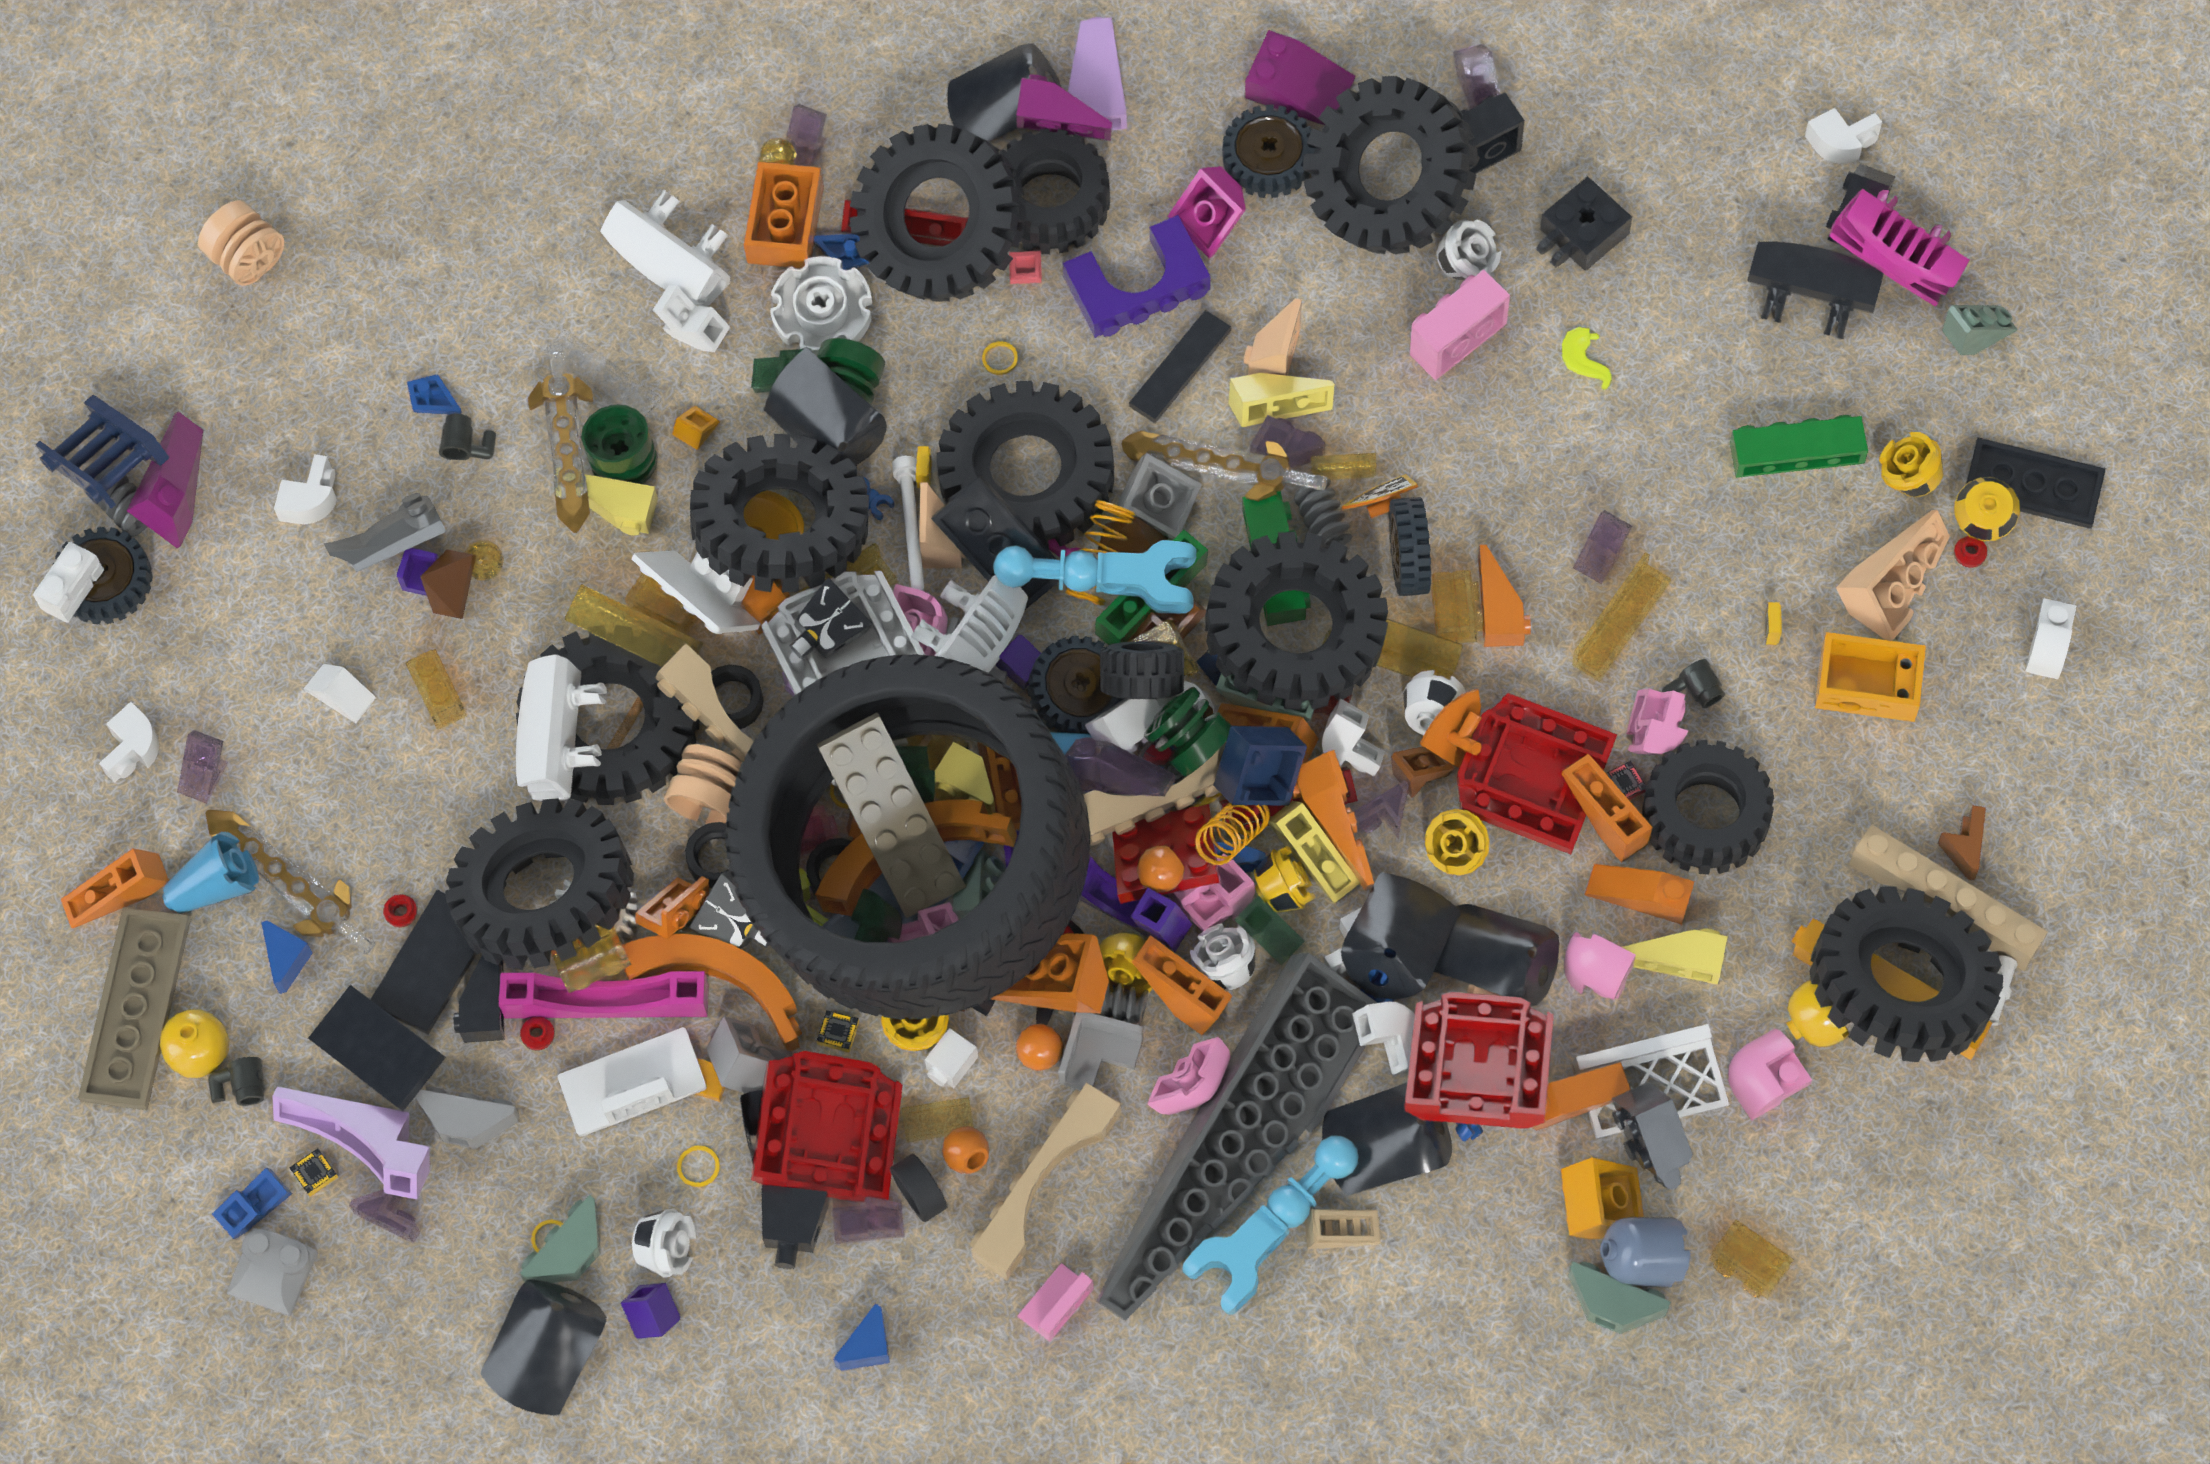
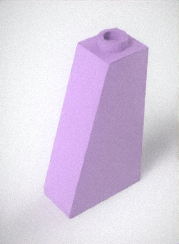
(1096, 71)

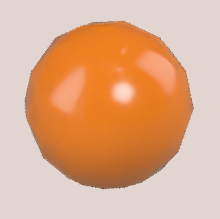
(1160, 869)
(1039, 1047)
(963, 1150)

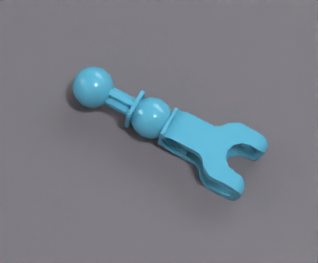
(1111, 573)
(1268, 1227)

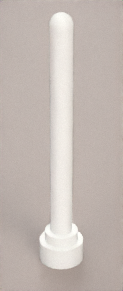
(904, 472)

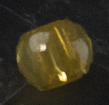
(778, 151)
(488, 568)

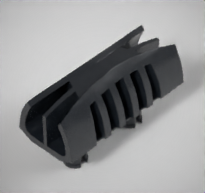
(1816, 275)

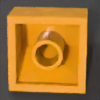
(1598, 1195)

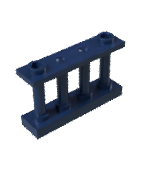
(115, 427)

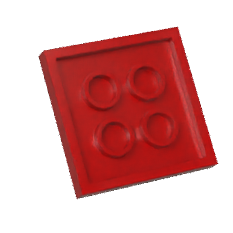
(1173, 830)

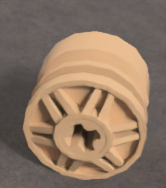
(240, 242)
(703, 781)

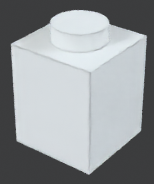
(950, 1059)

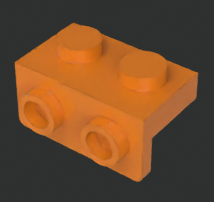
(673, 906)

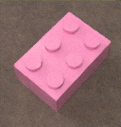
(1459, 324)

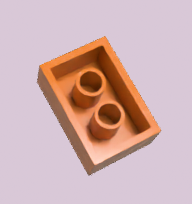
(783, 215)

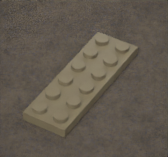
(891, 815)
(134, 1008)

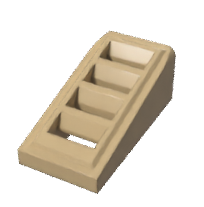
(1318, 1241)

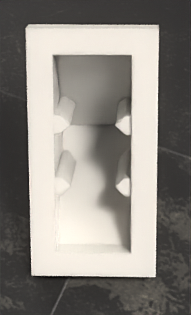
(340, 691)

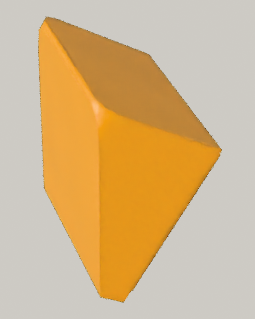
(694, 427)

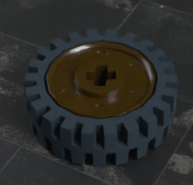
(1267, 171)
(1410, 546)
(125, 578)
(1053, 690)

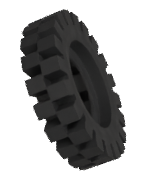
(1348, 131)
(991, 224)
(1063, 422)
(821, 477)
(1288, 565)
(659, 743)
(516, 934)
(1930, 1026)

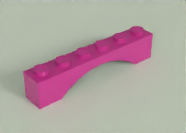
(655, 996)

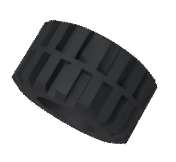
(1142, 670)

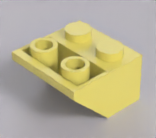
(963, 777)

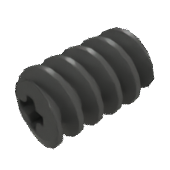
(122, 495)
(1322, 515)
(1124, 1006)

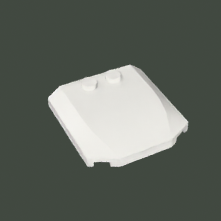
(887, 636)

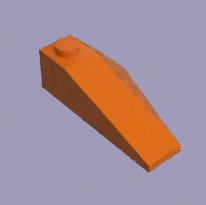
(1323, 793)
(1066, 979)

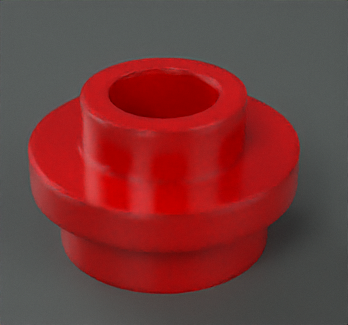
(1967, 559)
(400, 901)
(543, 1040)

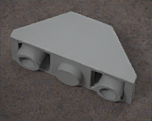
(465, 1118)

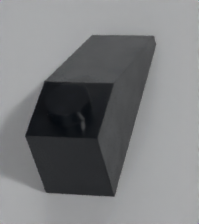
(479, 1008)

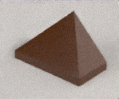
(1139, 537)
(449, 582)

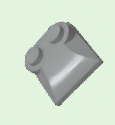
(1159, 495)
(272, 1270)

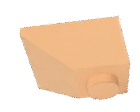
(1276, 342)
(935, 546)

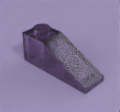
(1116, 770)

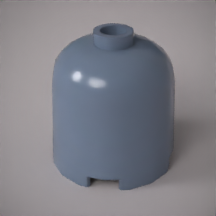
(1646, 1251)

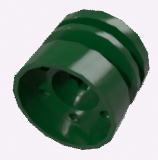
(855, 364)
(619, 444)
(1185, 728)

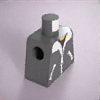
(724, 916)

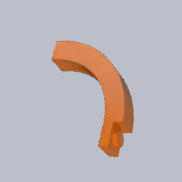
(858, 868)
(721, 960)

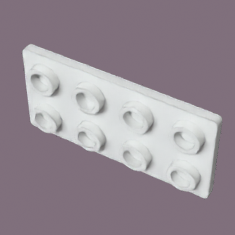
(700, 590)
(632, 1082)

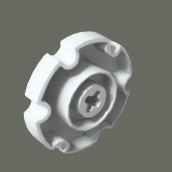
(822, 282)

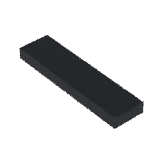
(1180, 366)

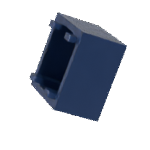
(1260, 765)

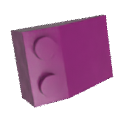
(1295, 78)
(1053, 108)

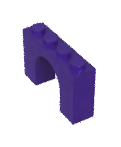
(1110, 308)
(1148, 916)

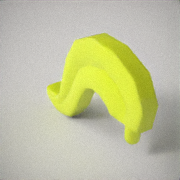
(1574, 356)

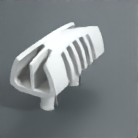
(664, 256)
(986, 626)
(549, 725)

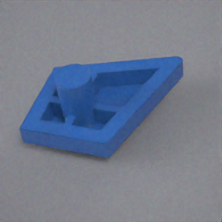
(841, 247)
(432, 396)

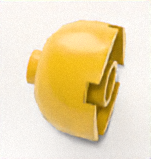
(1117, 953)
(1811, 1020)
(194, 1043)

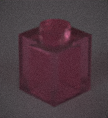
(818, 829)

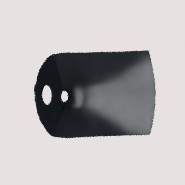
(988, 95)
(821, 406)
(1405, 919)
(1493, 953)
(1387, 1140)
(542, 1348)

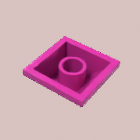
(1210, 208)

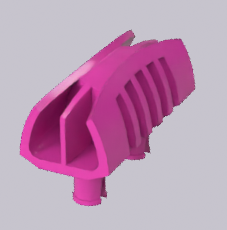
(1898, 247)

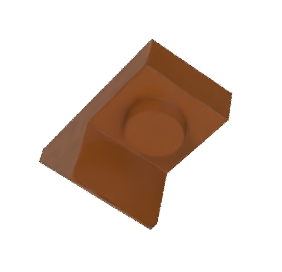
(1418, 767)
(1966, 848)

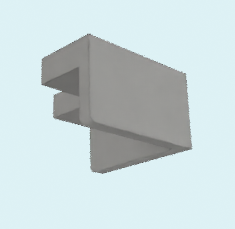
(1095, 1041)
(740, 1055)

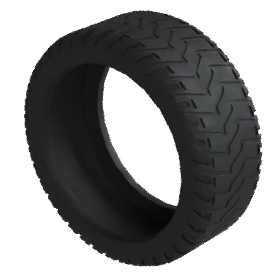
(1001, 934)

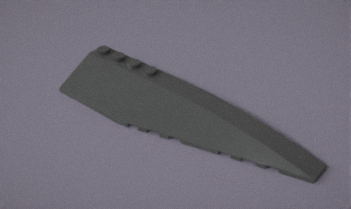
(1270, 1093)

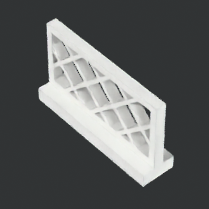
(1651, 1051)

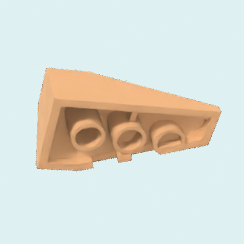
(1885, 582)

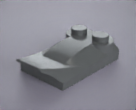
(403, 529)

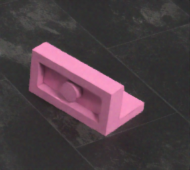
(1056, 1301)

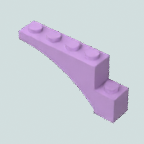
(367, 1131)

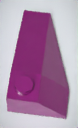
(169, 491)

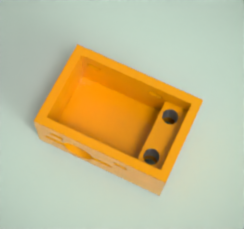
(1870, 677)

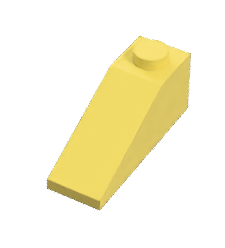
(1279, 396)
(622, 503)
(1314, 850)
(1685, 954)

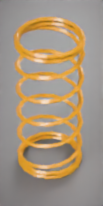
(1126, 516)
(1237, 829)

